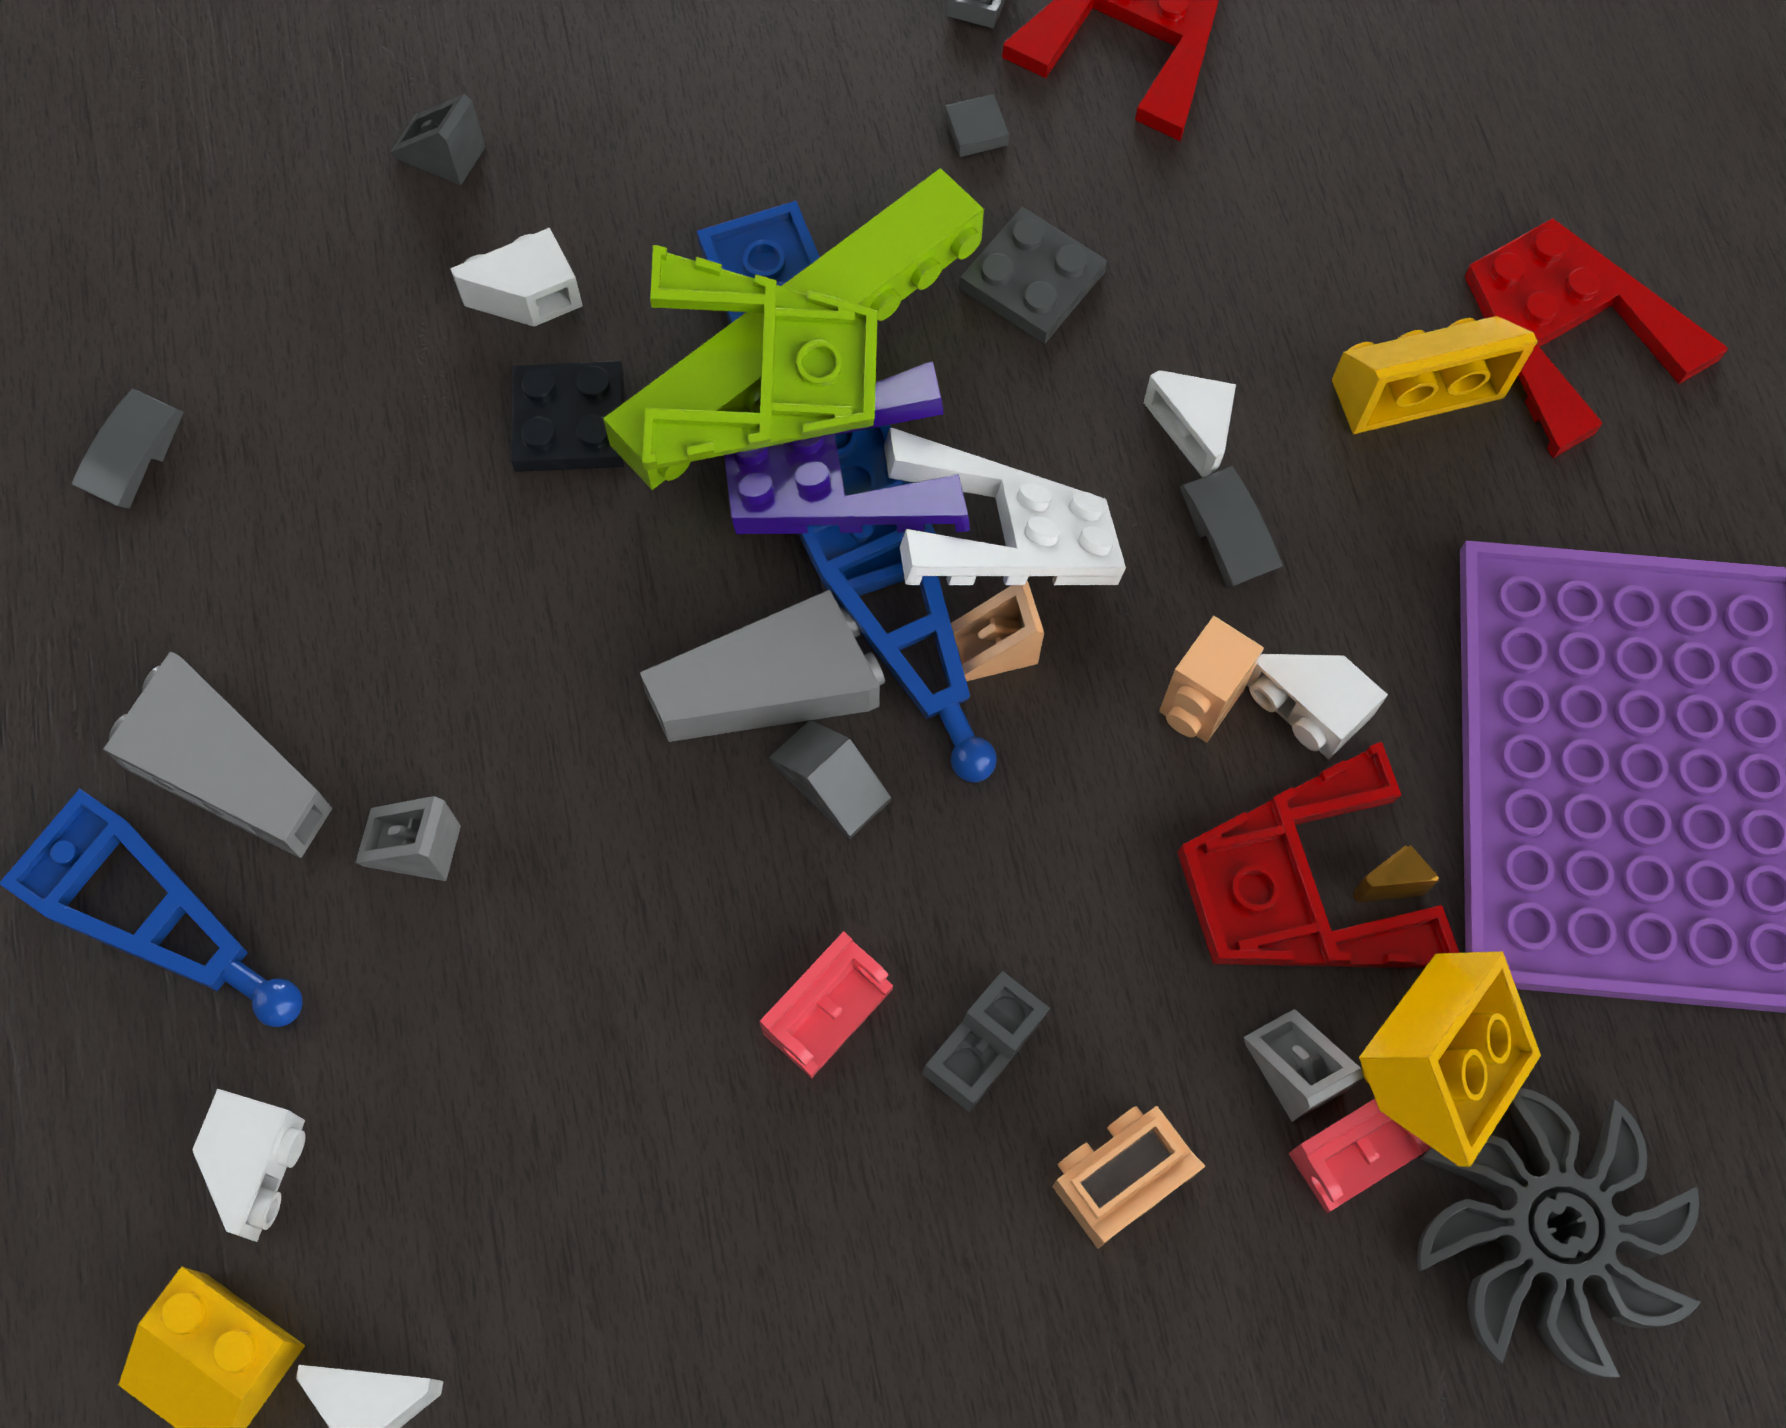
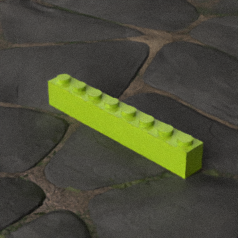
(871, 267)

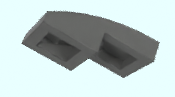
(124, 446)
(1233, 526)
(985, 1041)

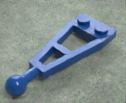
(836, 552)
(74, 850)

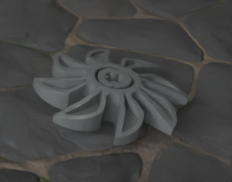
(1592, 1239)

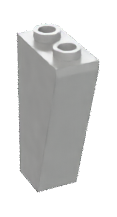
(767, 675)
(208, 754)

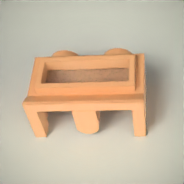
(1125, 1174)

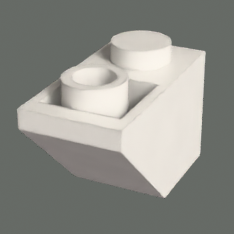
(520, 281)
(1317, 695)
(244, 1158)

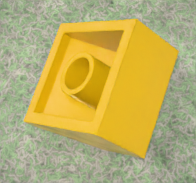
(206, 1355)

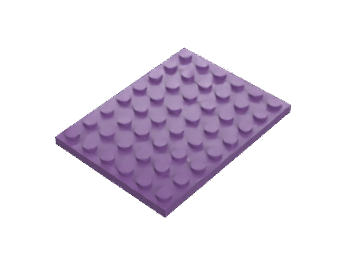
(1625, 773)

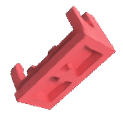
(826, 1005)
(1354, 1154)

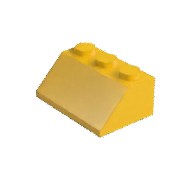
(1430, 372)
(1453, 1053)

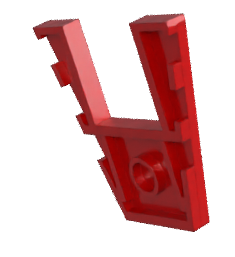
(1176, 22)
(1555, 283)
(1262, 898)

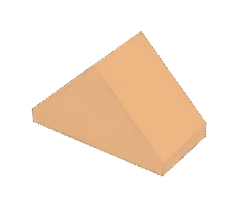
(999, 634)

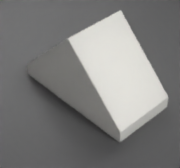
(1193, 415)
(366, 1398)

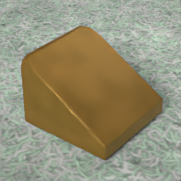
(1398, 877)

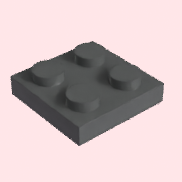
(1033, 274)

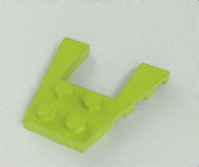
(813, 364)

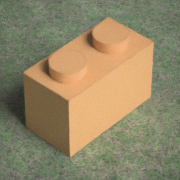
(1209, 680)

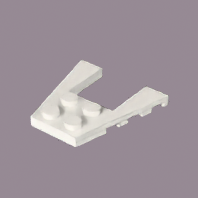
(1043, 522)

